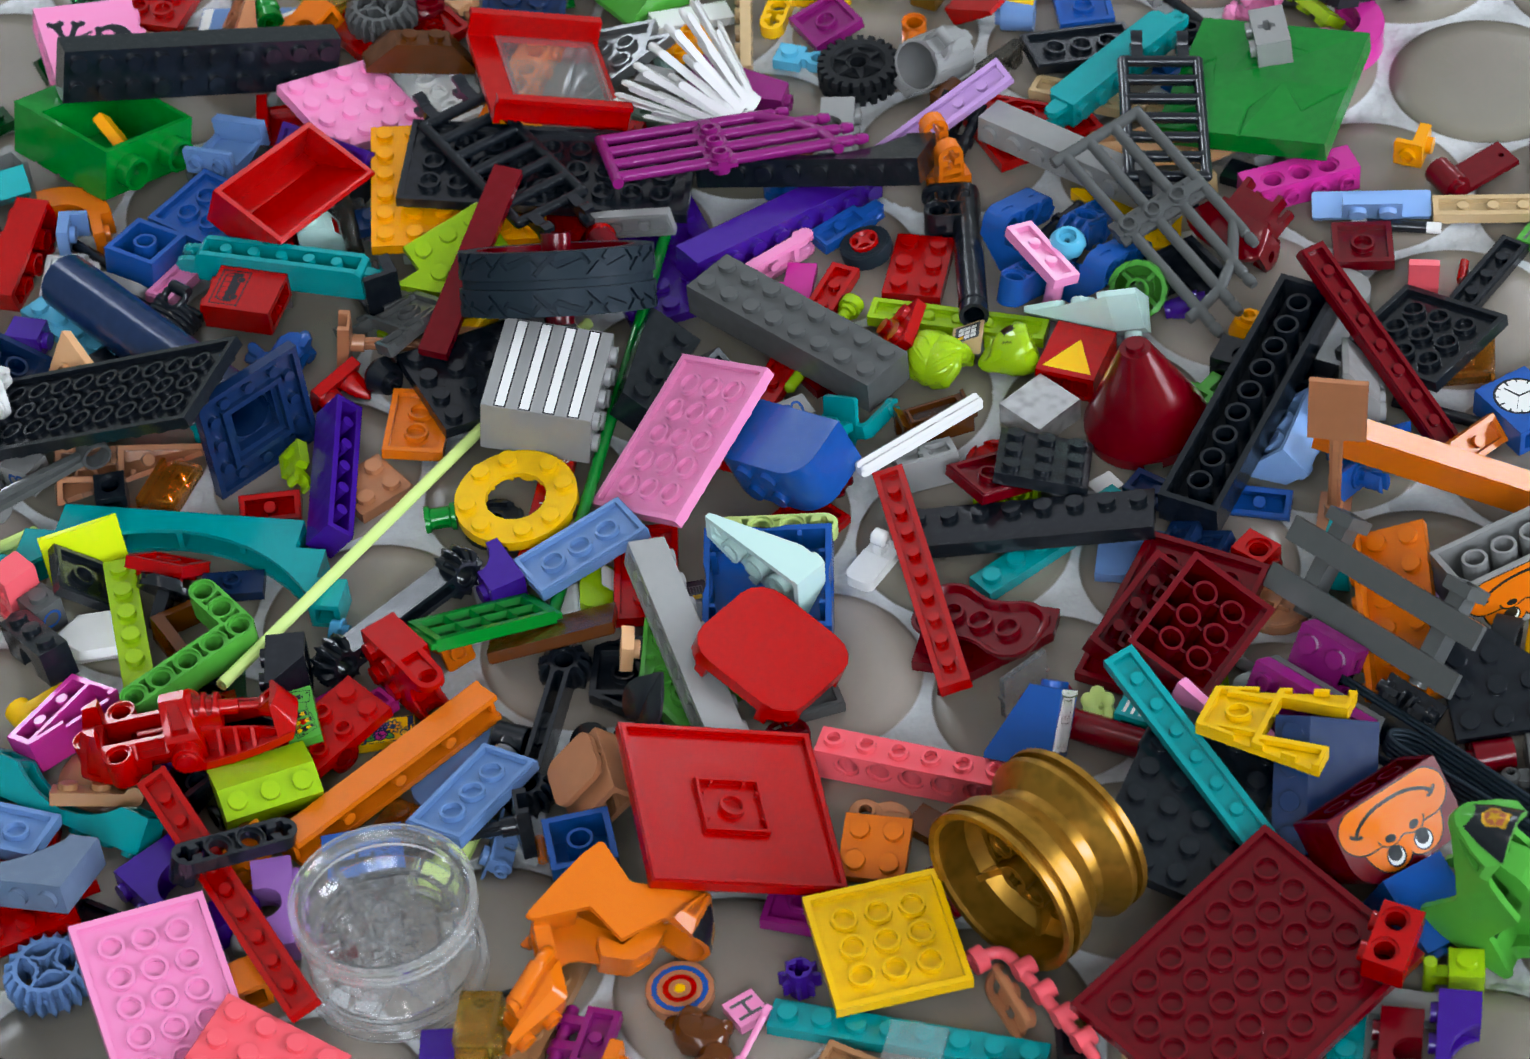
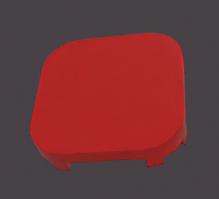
(770, 654)

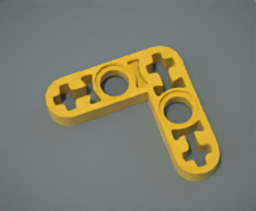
(780, 16)

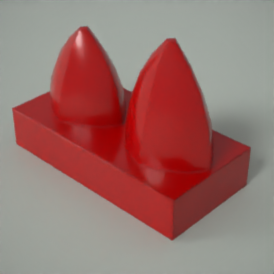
(345, 379)

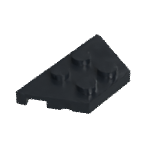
(606, 680)

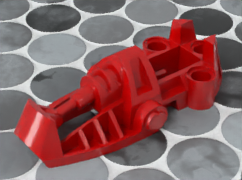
(184, 730)

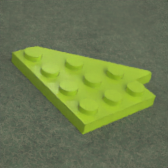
(435, 253)

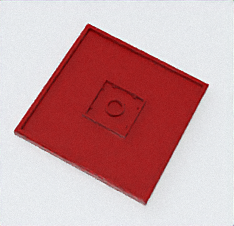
(729, 810)

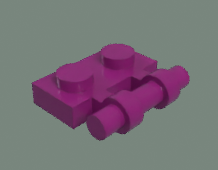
(593, 1033)

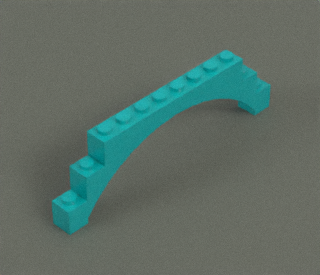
(252, 541)

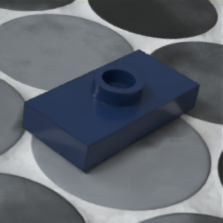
(241, 584)

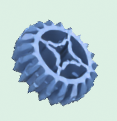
(52, 985)

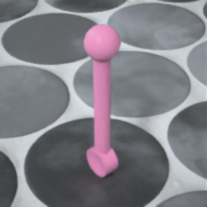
(764, 1015)

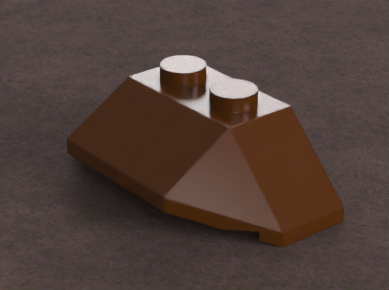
(417, 53)

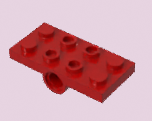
(347, 719)

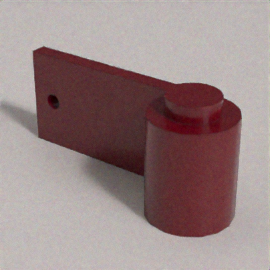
(1470, 173)

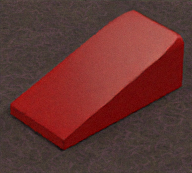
(969, 10)

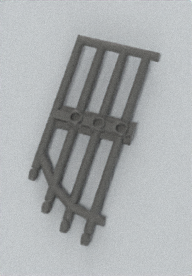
(1163, 208)

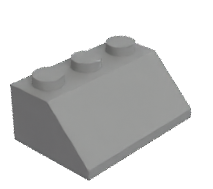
(1357, 367)

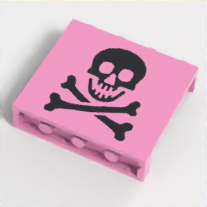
(81, 20)

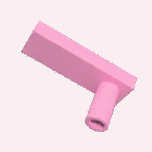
(1043, 258)

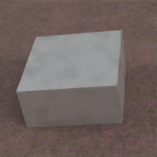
(1040, 407)

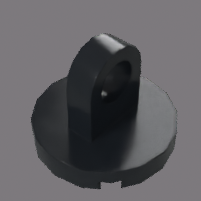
(165, 589)

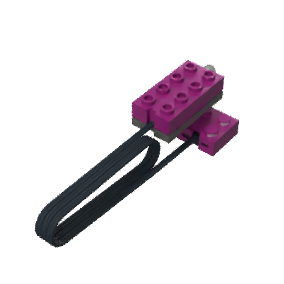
(1329, 661)

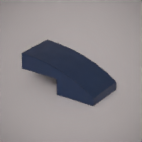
(1194, 532)

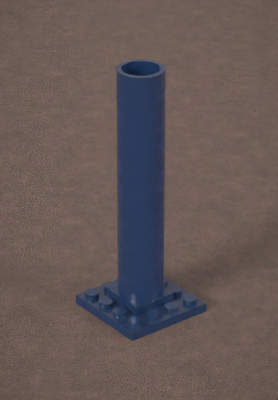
(249, 413)

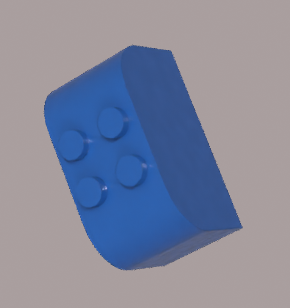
(792, 457)

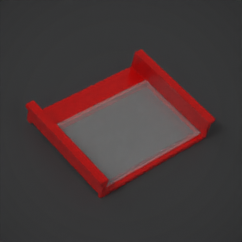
(544, 69)

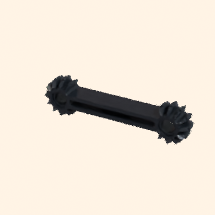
(449, 578)
(561, 673)

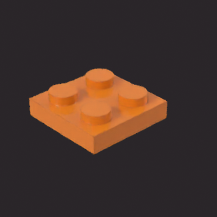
(875, 846)

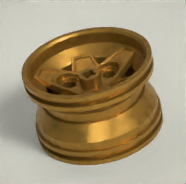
(1038, 857)

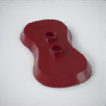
(998, 627)

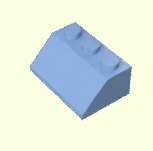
(1289, 450)

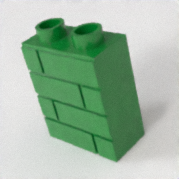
(72, 145)

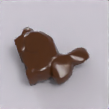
(700, 1034)

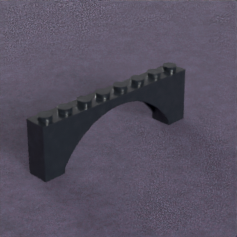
(893, 163)

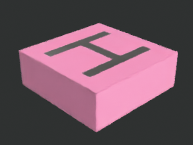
(744, 1010)

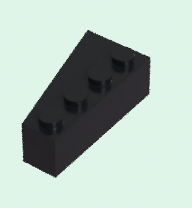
(651, 361)

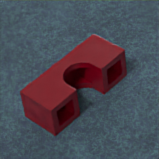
(1398, 1033)

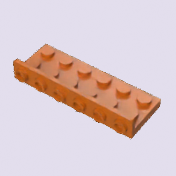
(1406, 552)

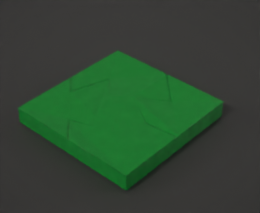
(1279, 107)

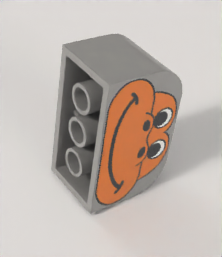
(1493, 560)

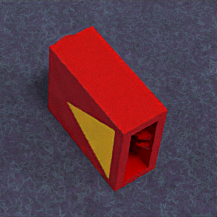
(1077, 357)

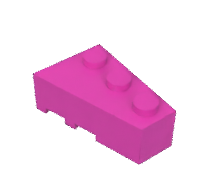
(50, 728)

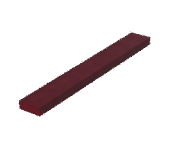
(481, 233)
(1376, 343)

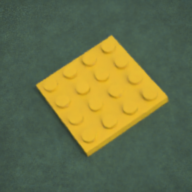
(887, 942)

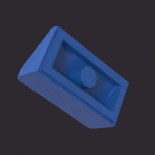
(1264, 503)

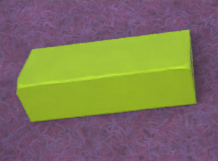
(593, 592)

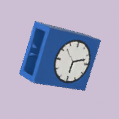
(1511, 405)

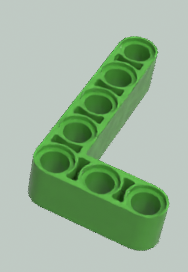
(204, 659)

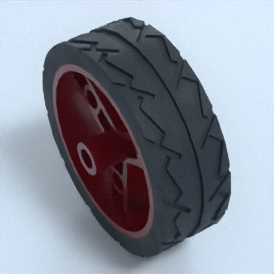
(557, 279)

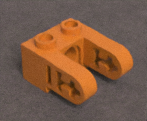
(948, 154)

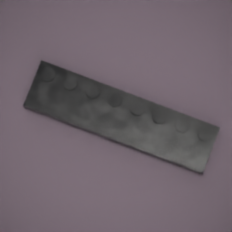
(1040, 523)

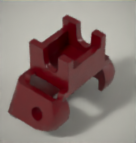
(1258, 215)

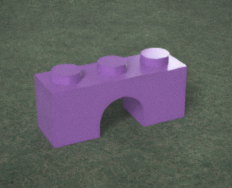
(272, 885)

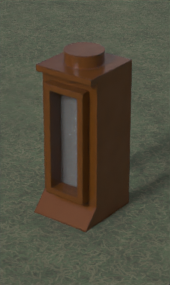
(911, 417)

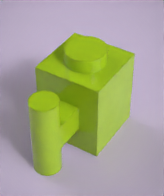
(1463, 970)

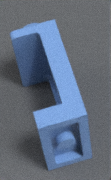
(229, 148)

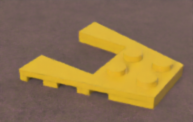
(1245, 715)

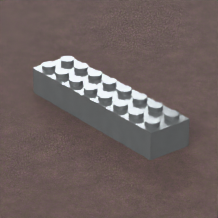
(798, 332)

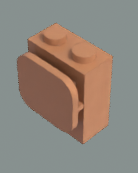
(590, 774)

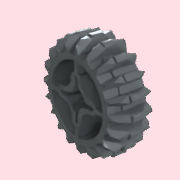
(373, 17)

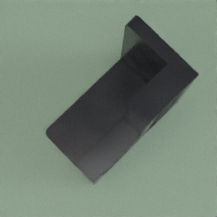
(1184, 270)
(380, 287)

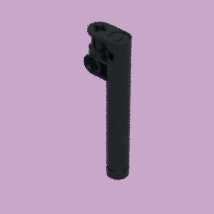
(959, 217)

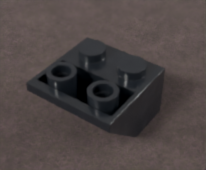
(286, 661)

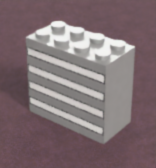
(548, 389)

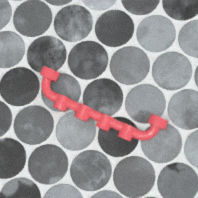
(1042, 993)

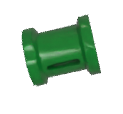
(440, 517)

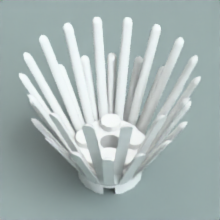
(721, 91)

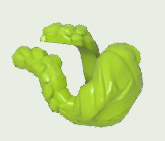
(937, 358)

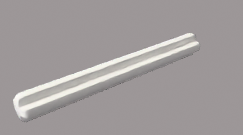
(918, 435)

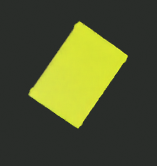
(95, 538)

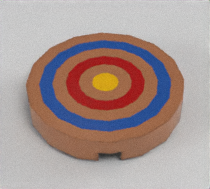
(679, 985)

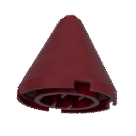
(1141, 408)

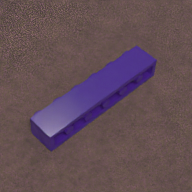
(334, 475)

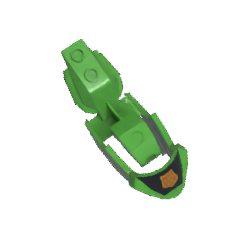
(1490, 882)

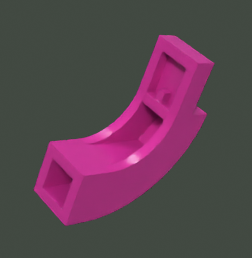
(1368, 19)

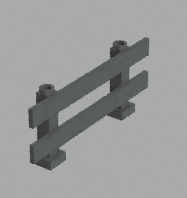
(1333, 554)

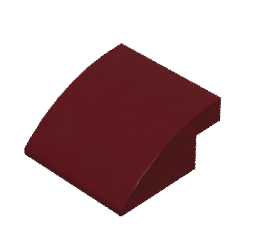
(1182, 621)

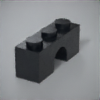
(37, 643)

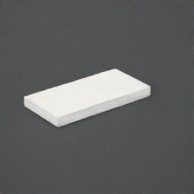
(437, 89)

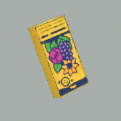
(387, 733)

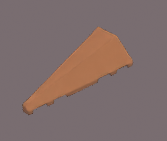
(133, 459)

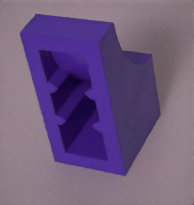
(500, 575)

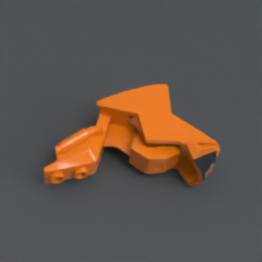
(605, 921)

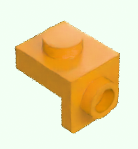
(1414, 151)

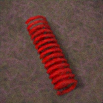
(1462, 270)

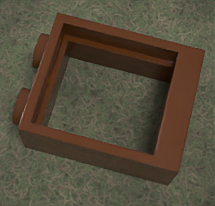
(168, 624)

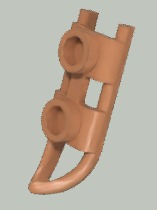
(1007, 998)

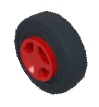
(866, 247)

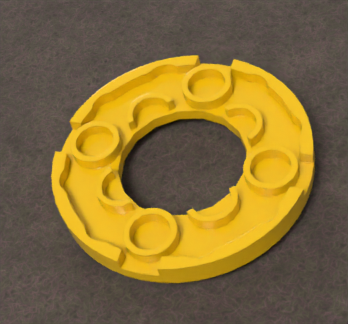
(521, 533)

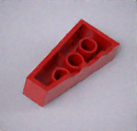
(23, 248)

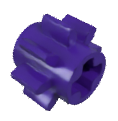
(800, 978)

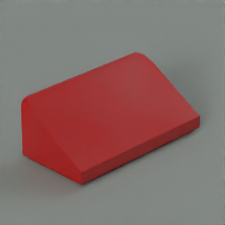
(278, 504)

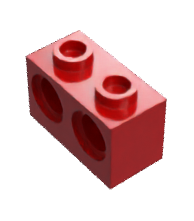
(1396, 944)

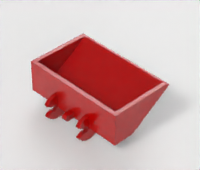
(286, 187)

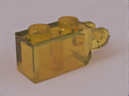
(479, 1025)

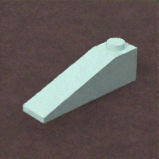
(1113, 310)
(770, 559)

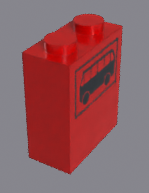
(246, 300)

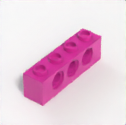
(1299, 177)

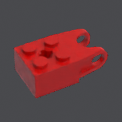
(403, 665)

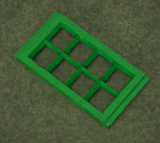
(484, 621)

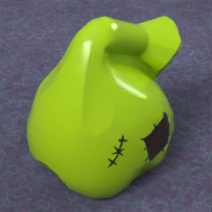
(1010, 351)

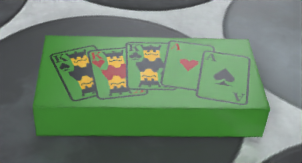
(308, 722)

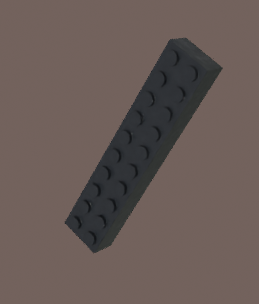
(191, 62)
(1247, 405)

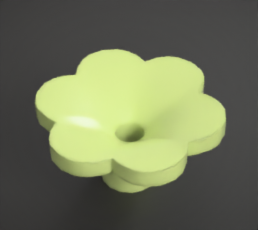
(1098, 701)

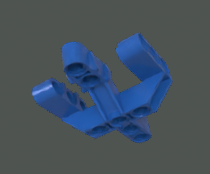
(1018, 279)

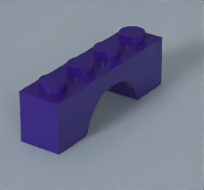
(1457, 1021)

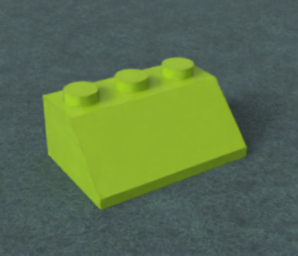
(266, 785)

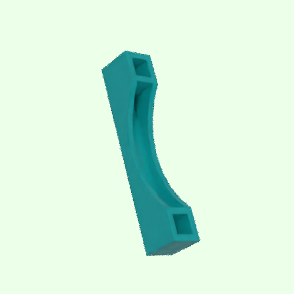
(124, 828)

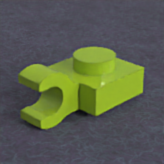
(294, 464)

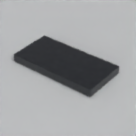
(1067, 47)

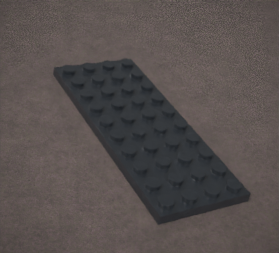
(435, 183)
(113, 398)

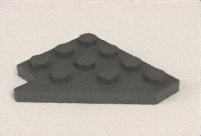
(628, 44)

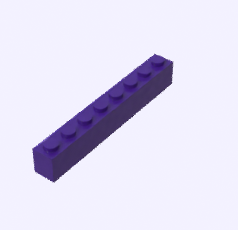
(769, 225)

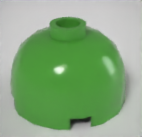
(1146, 278)

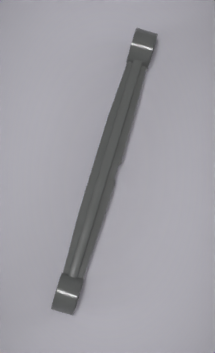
(53, 473)

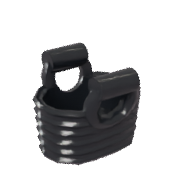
(180, 314)

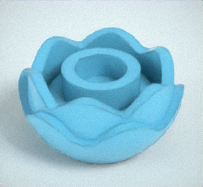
(1075, 239)

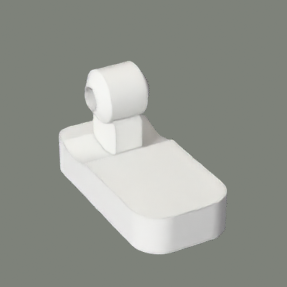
(872, 562)

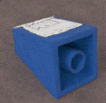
(1037, 721)

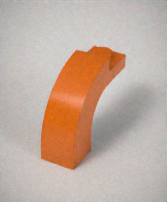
(77, 199)

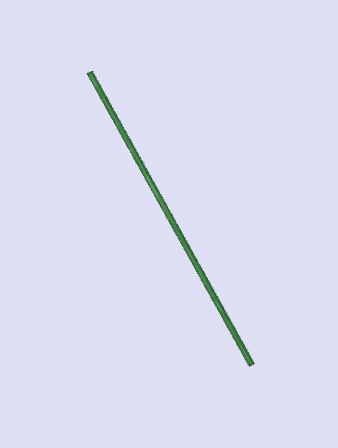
(606, 434)

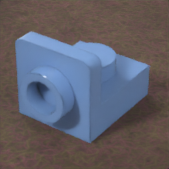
(70, 226)

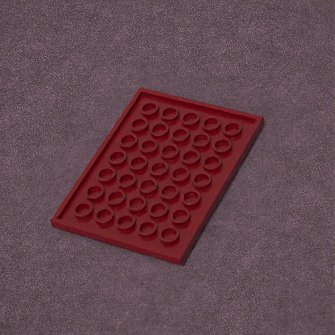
(1243, 966)

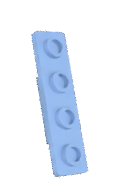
(1371, 205)

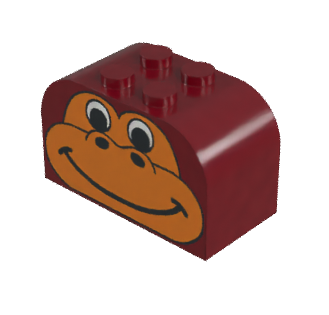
(1381, 822)

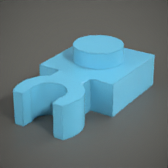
(794, 57)

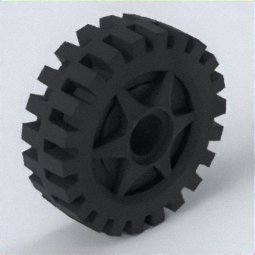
(858, 69)

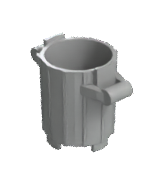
(932, 59)

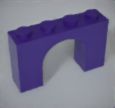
(146, 882)

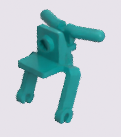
(846, 412)

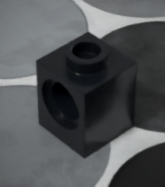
(111, 490)

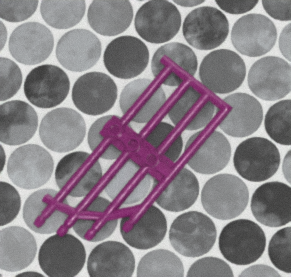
(713, 143)

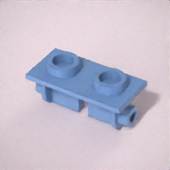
(494, 855)

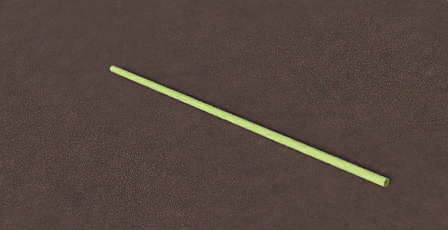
(357, 550)

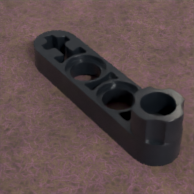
(188, 863)

